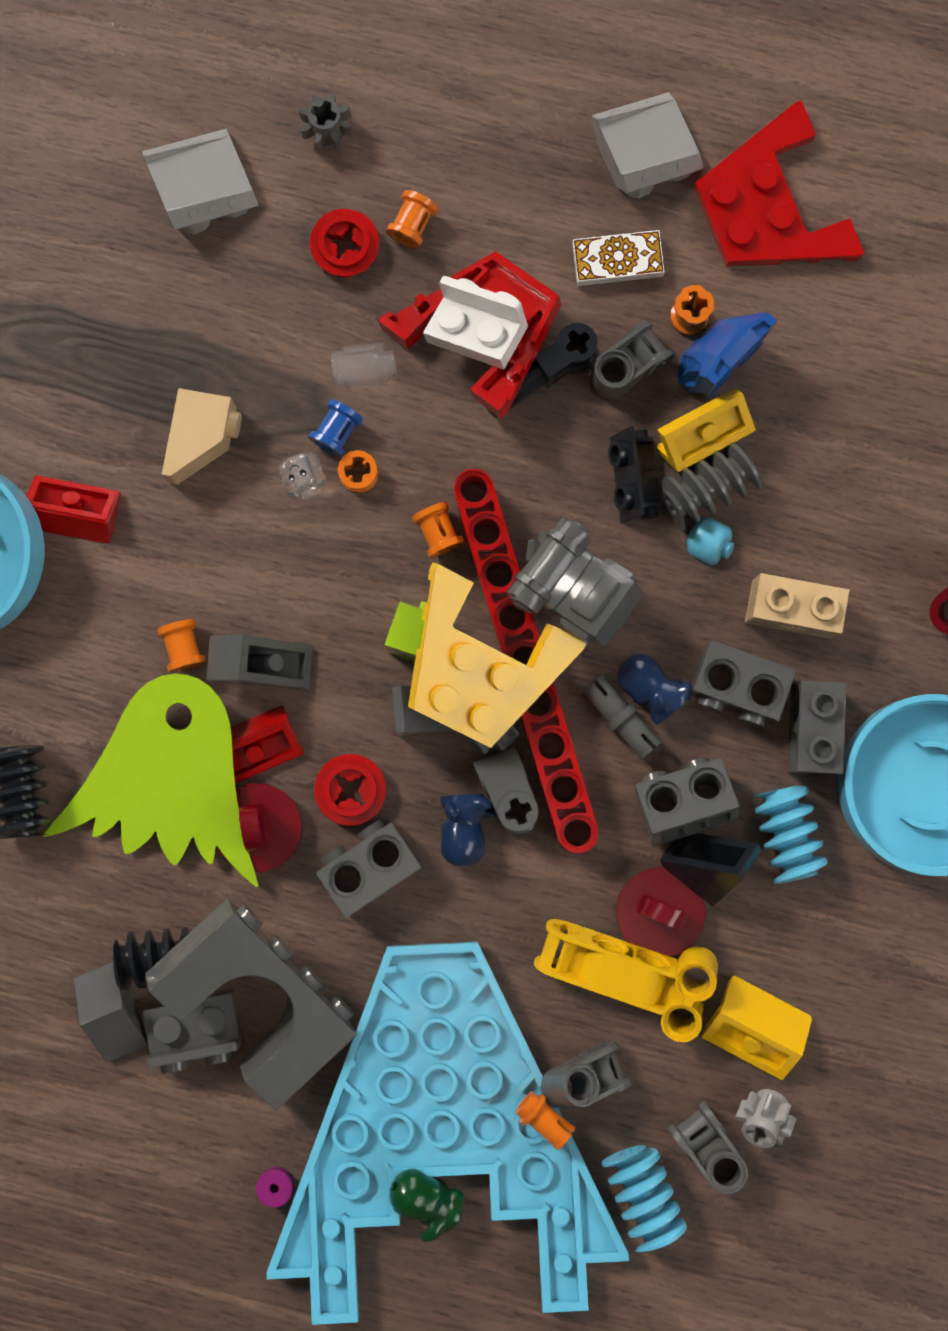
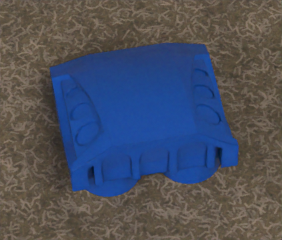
(721, 349)

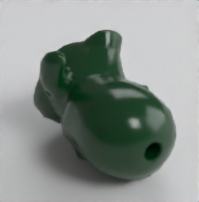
(426, 1200)

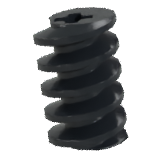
(19, 792)
(135, 959)

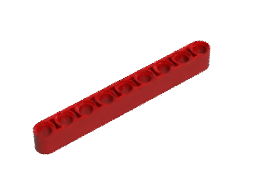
(524, 638)

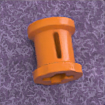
(412, 219)
(701, 301)
(437, 530)
(181, 645)

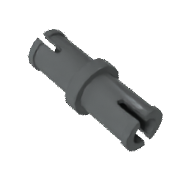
(622, 717)

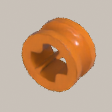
(347, 463)

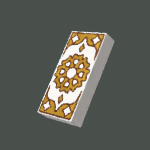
(618, 258)

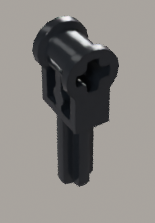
(557, 362)

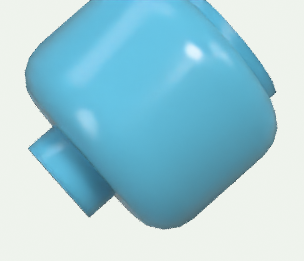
(710, 541)

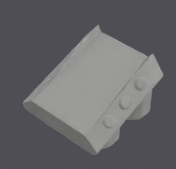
(646, 144)
(200, 180)

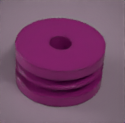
(270, 1196)

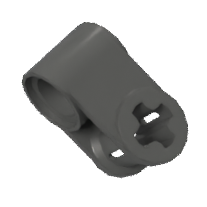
(635, 356)
(507, 783)
(592, 1075)
(707, 1142)

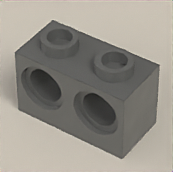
(743, 672)
(817, 728)
(691, 812)
(374, 877)

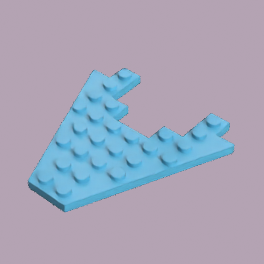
(438, 1093)

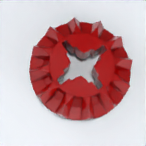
(335, 226)
(328, 789)

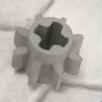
(765, 1118)

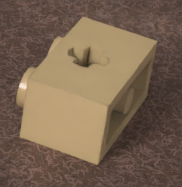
(797, 606)

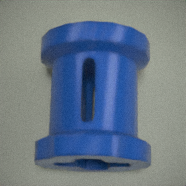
(335, 428)

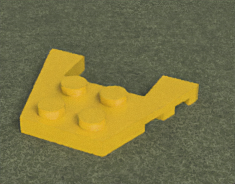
(470, 682)

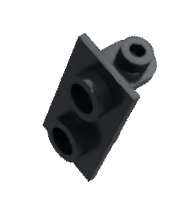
(630, 455)

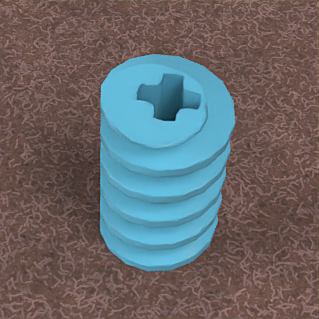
(790, 833)
(647, 1197)

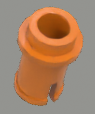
(544, 1120)

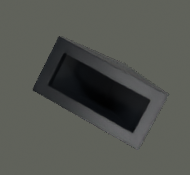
(709, 863)

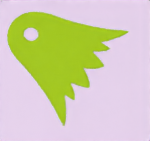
(166, 778)

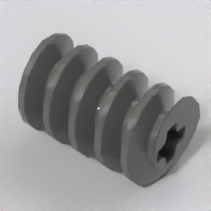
(709, 482)

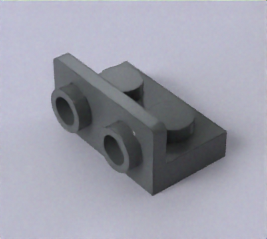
(206, 1032)

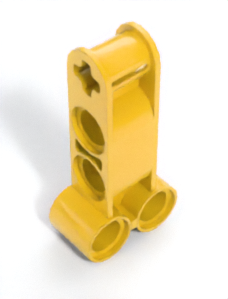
(632, 974)

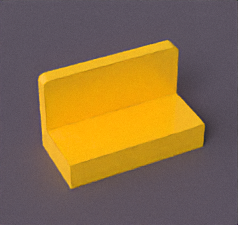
(705, 430)
(759, 1028)

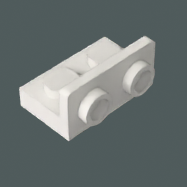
(476, 322)

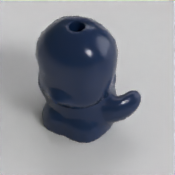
(648, 685)
(462, 830)

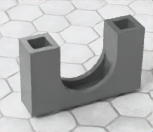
(233, 947)

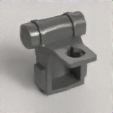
(575, 585)

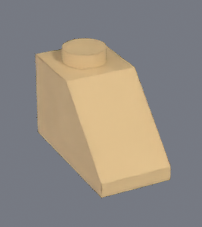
(198, 433)

